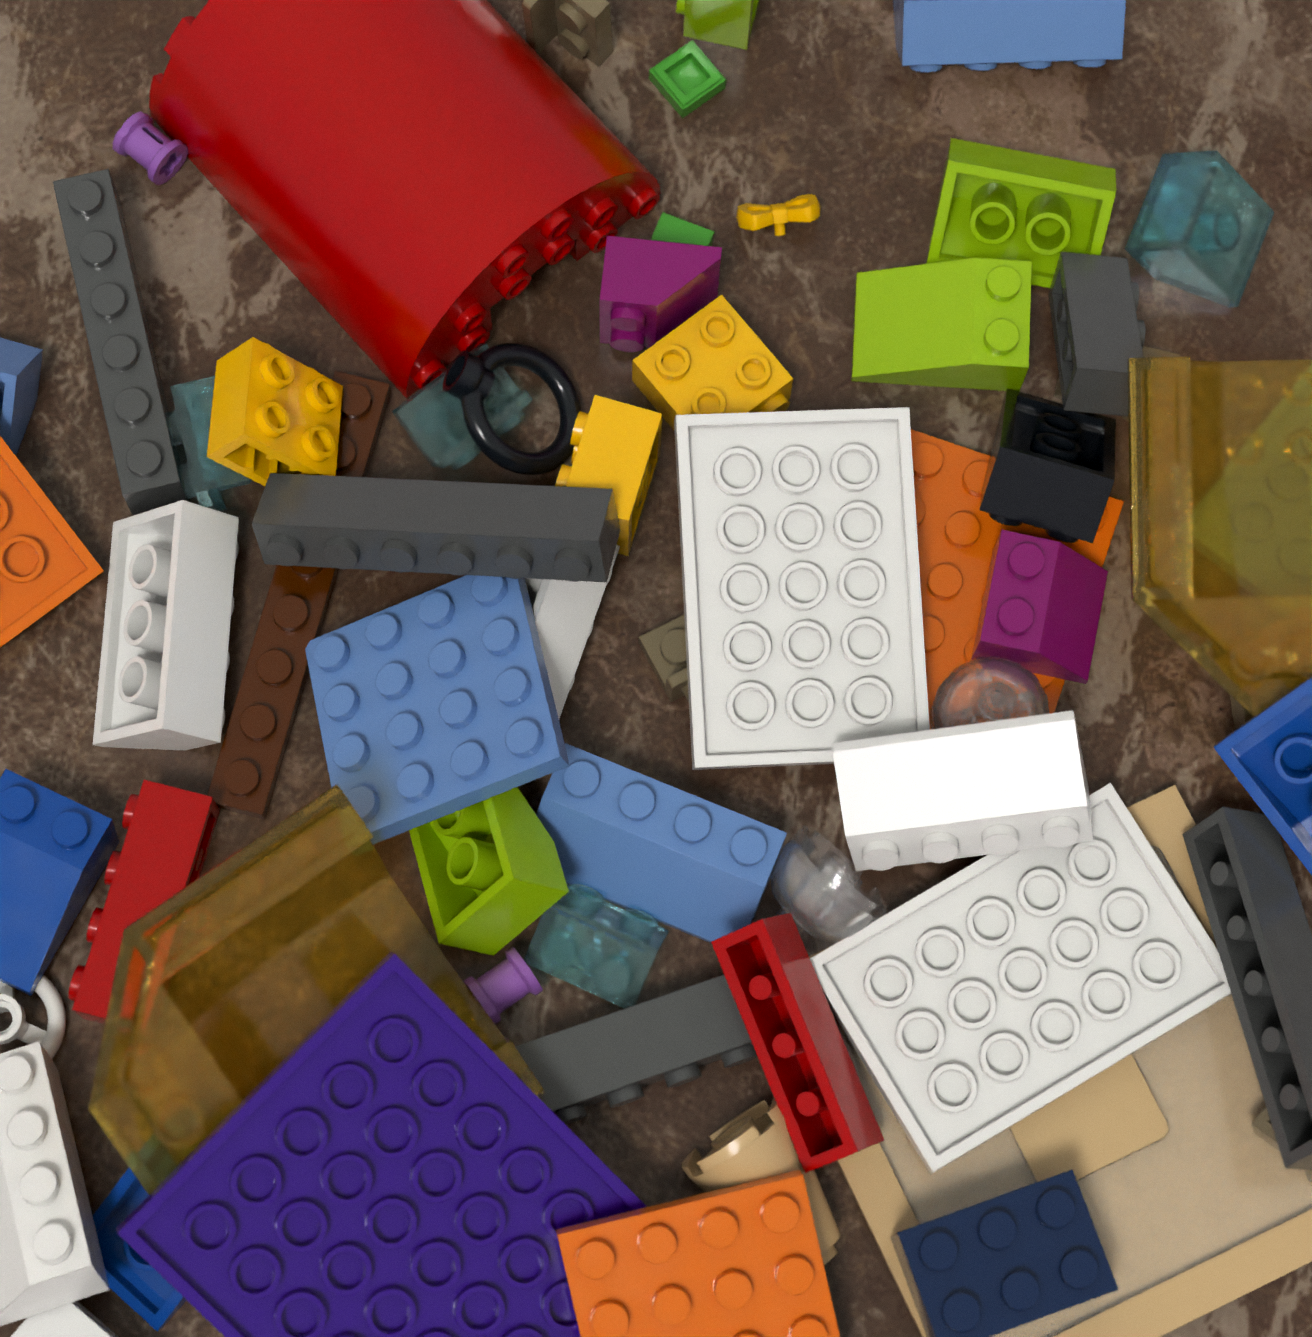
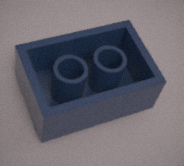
(1005, 1260)

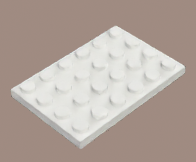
(799, 583)
(1020, 982)

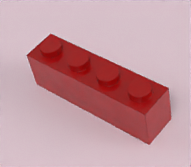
(159, 857)
(797, 1041)

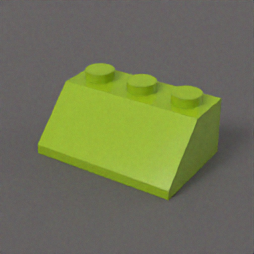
(1019, 207)

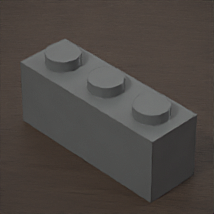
(1095, 331)

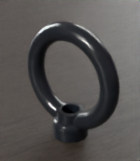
(471, 381)

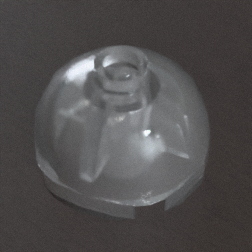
(987, 692)
(823, 889)

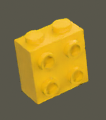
(712, 368)
(273, 415)

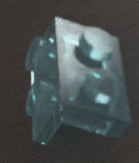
(437, 421)
(191, 427)
(597, 945)

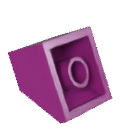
(653, 289)
(1041, 607)

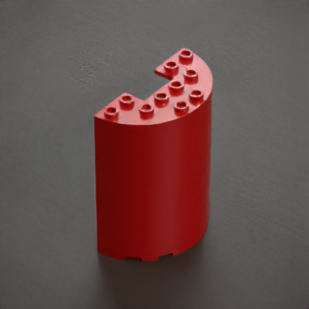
(397, 160)

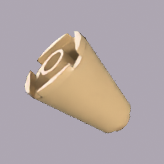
(757, 1148)

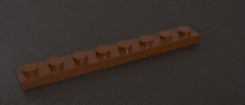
(289, 620)

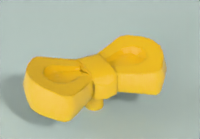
(799, 209)

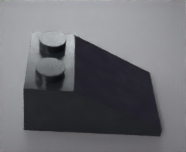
(1049, 468)

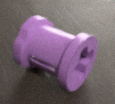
(150, 148)
(503, 985)

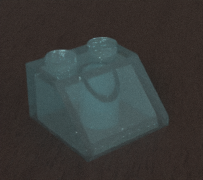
(1200, 226)

